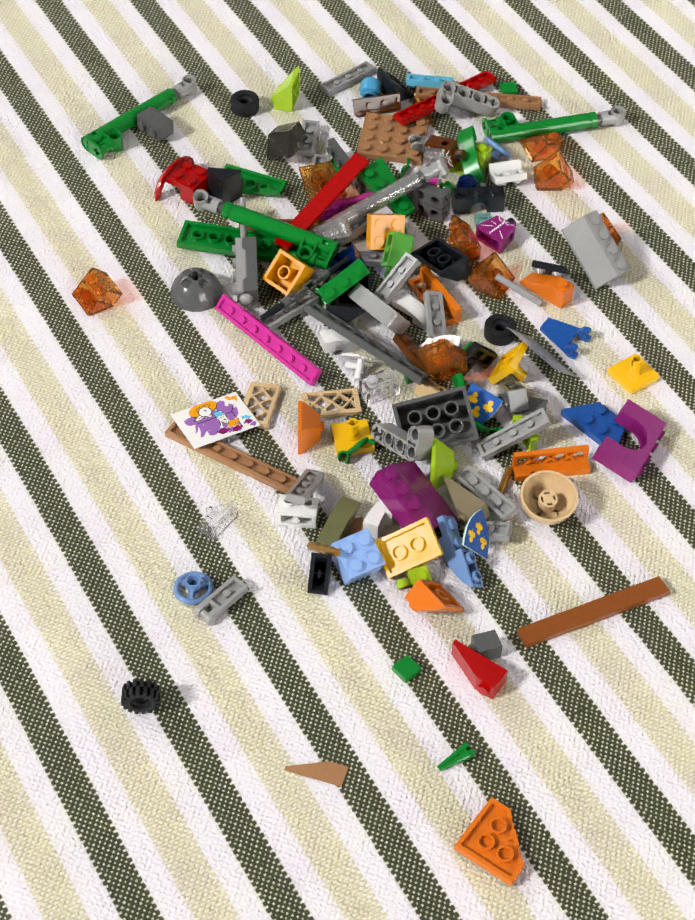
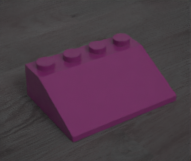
(409, 494)

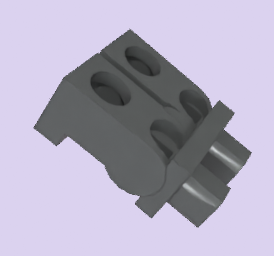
(431, 201)

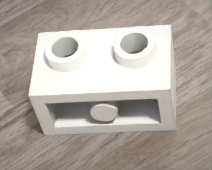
(298, 516)

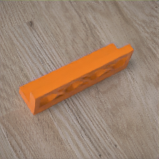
(431, 283)
(567, 464)

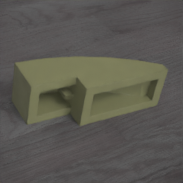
(339, 521)

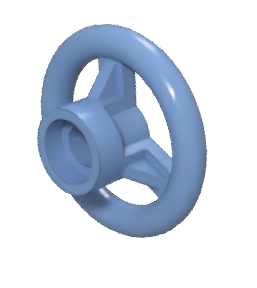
(497, 150)
(193, 583)

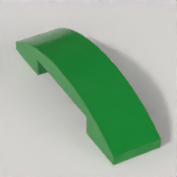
(471, 163)

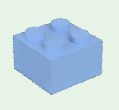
(357, 556)

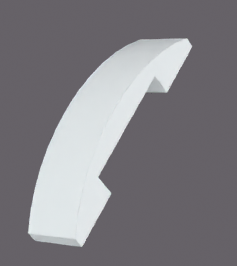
(411, 307)

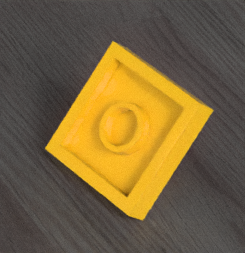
(509, 364)
(633, 373)
(349, 433)

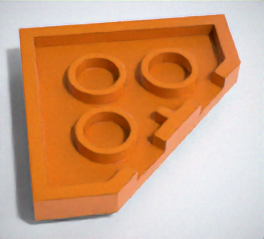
(493, 842)

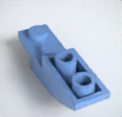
(460, 560)

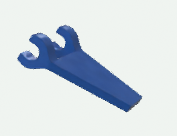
(562, 335)

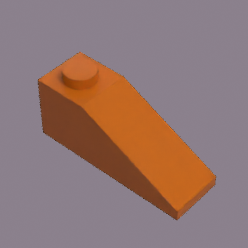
(550, 287)

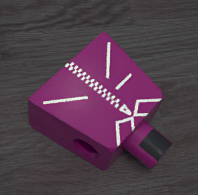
(496, 233)

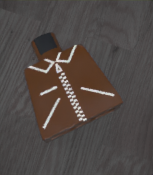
(451, 151)

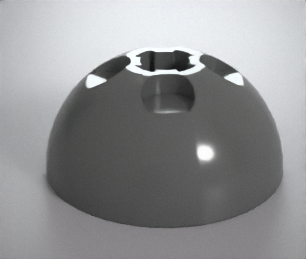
(196, 290)

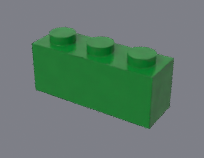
(343, 281)

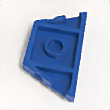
(594, 421)

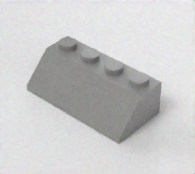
(596, 249)

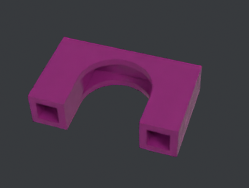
(627, 461)

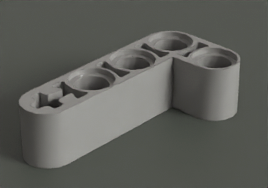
(465, 98)
(378, 309)
(410, 445)

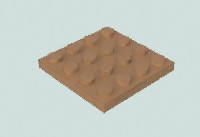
(389, 139)

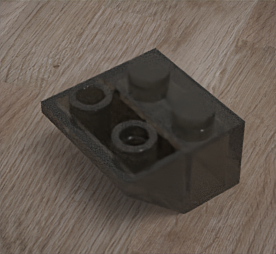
(285, 140)

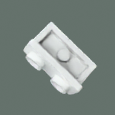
(506, 171)

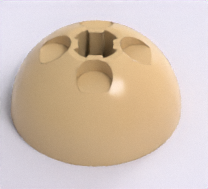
(548, 497)

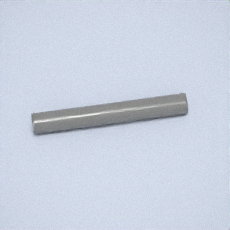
(518, 289)

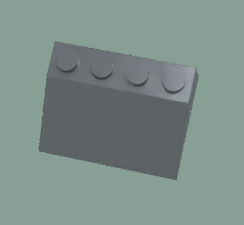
(444, 411)

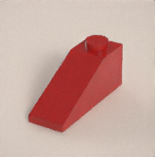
(481, 672)

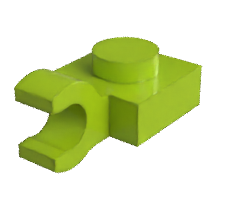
(413, 575)

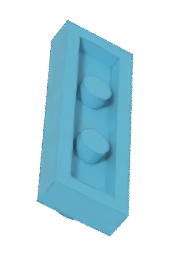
(415, 80)

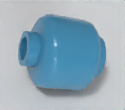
(370, 87)

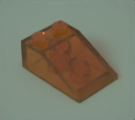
(316, 177)

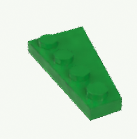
(379, 176)
(260, 184)

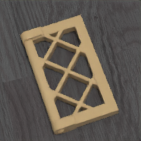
(265, 388)
(354, 400)

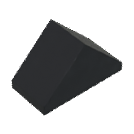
(319, 573)

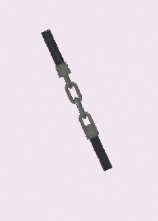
(287, 301)

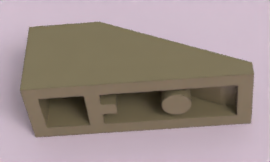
(464, 501)

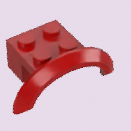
(184, 175)

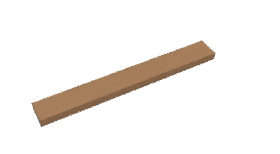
(506, 100)
(238, 461)

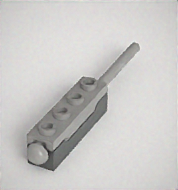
(246, 265)

